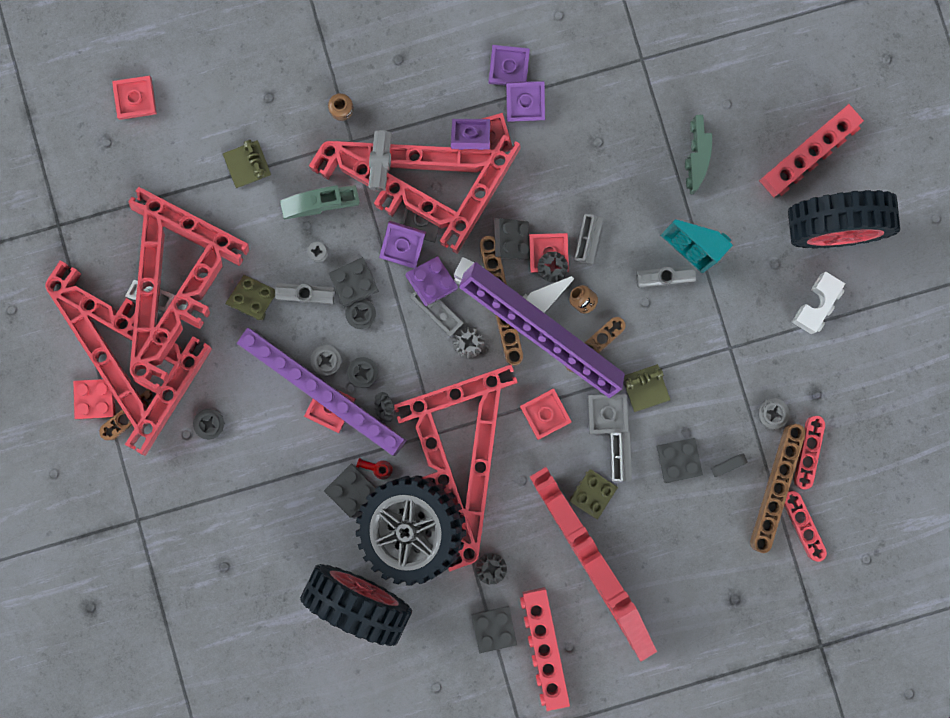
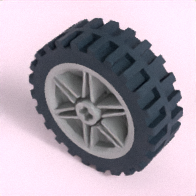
(440, 518)

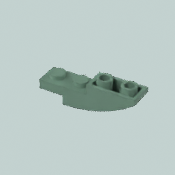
(698, 162)
(319, 200)

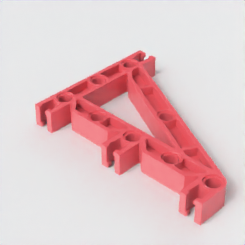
(355, 156)
(73, 306)
(146, 349)
(482, 448)
(595, 565)

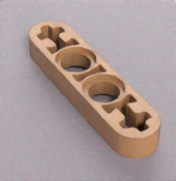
(592, 341)
(109, 424)

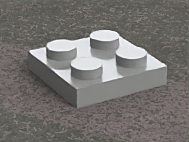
(607, 414)

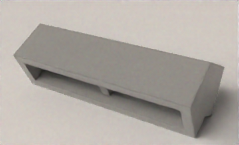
(588, 239)
(621, 457)

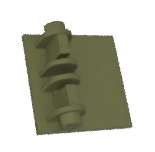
(246, 163)
(251, 297)
(646, 388)
(593, 494)

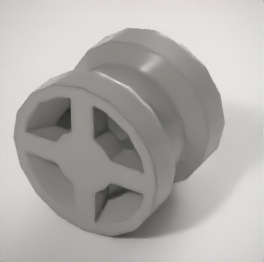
(320, 254)

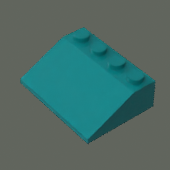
(697, 244)

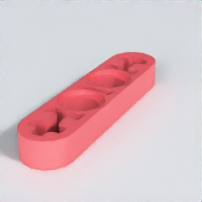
(812, 453)
(805, 525)

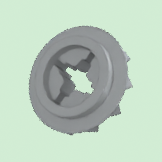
(471, 351)
(325, 369)
(781, 409)

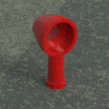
(375, 468)

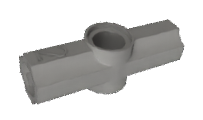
(380, 160)
(653, 277)
(292, 292)

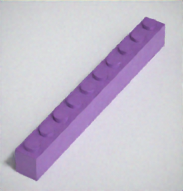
(541, 330)
(322, 391)

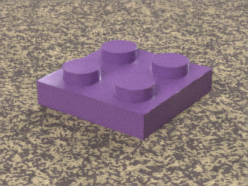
(508, 64)
(525, 101)
(470, 134)
(402, 244)
(431, 281)

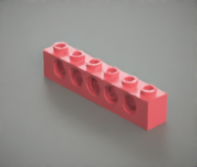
(846, 117)
(558, 698)

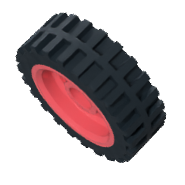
(844, 219)
(356, 605)

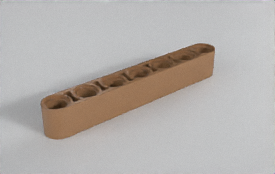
(498, 272)
(784, 480)

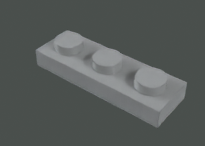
(439, 314)

